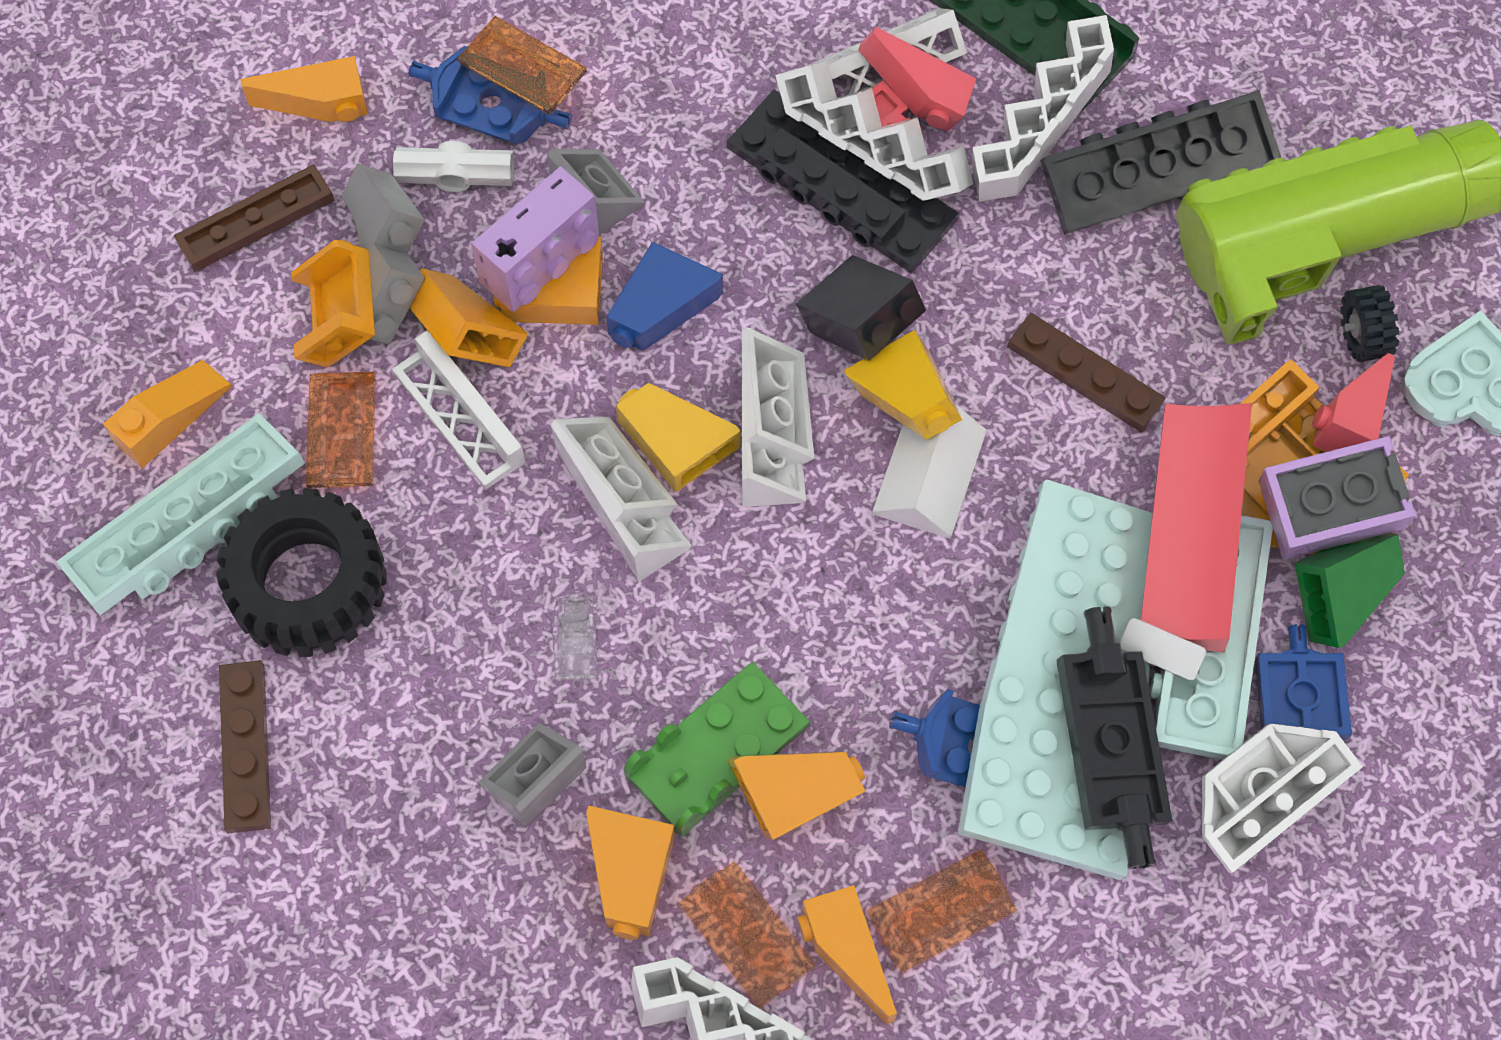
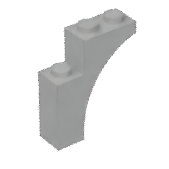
(387, 228)

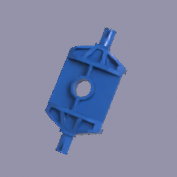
(459, 97)
(942, 737)

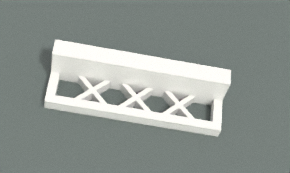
(911, 32)
(470, 401)

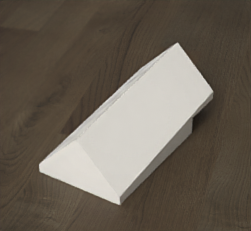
(773, 422)
(621, 492)

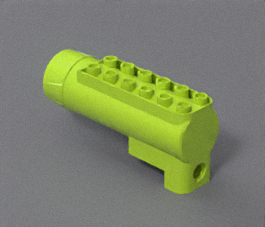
(1293, 219)

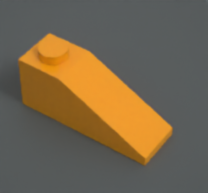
(315, 91)
(164, 411)
(845, 944)

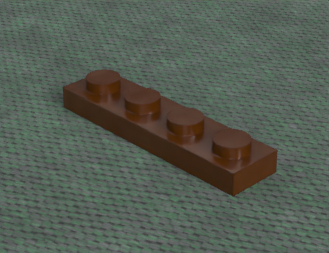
(254, 218)
(1086, 372)
(244, 747)

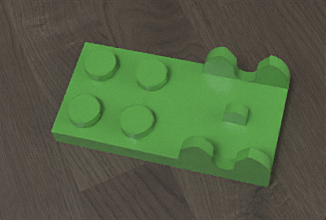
(688, 765)

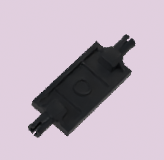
(1114, 739)

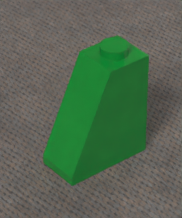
(1346, 585)

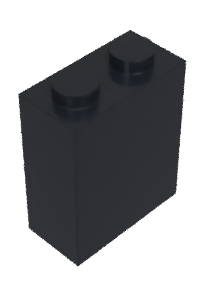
(861, 307)

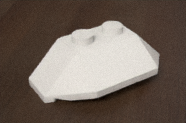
(1269, 787)

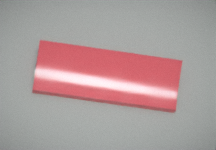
(1197, 522)

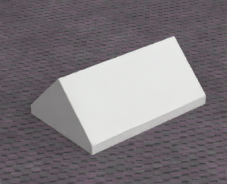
(930, 476)

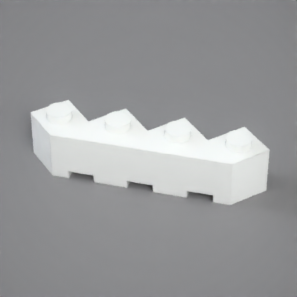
(1038, 124)
(855, 126)
(711, 1009)

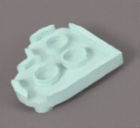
(1459, 376)

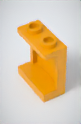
(339, 302)

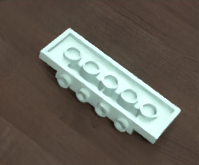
(181, 517)
(1211, 711)

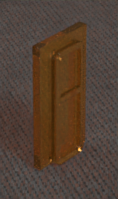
(522, 65)
(341, 429)
(941, 911)
(746, 934)

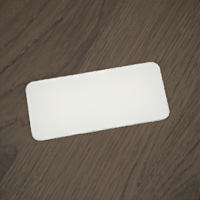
(1163, 648)

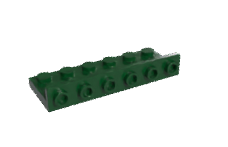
(1038, 30)

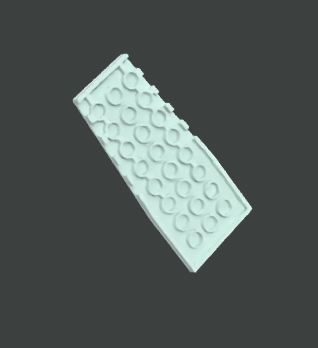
(1021, 763)

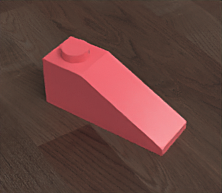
(920, 80)
(1356, 410)

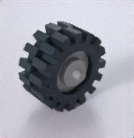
(1369, 323)

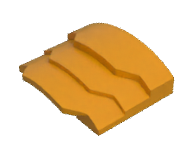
(1279, 431)

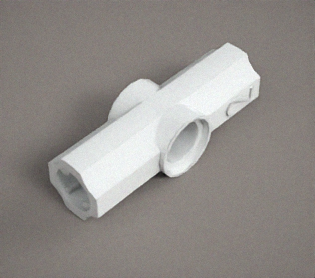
(453, 166)

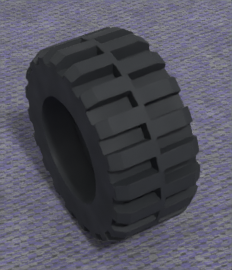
(287, 524)

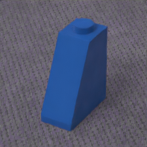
(661, 297)

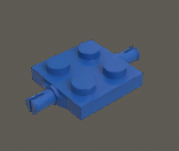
(1303, 687)

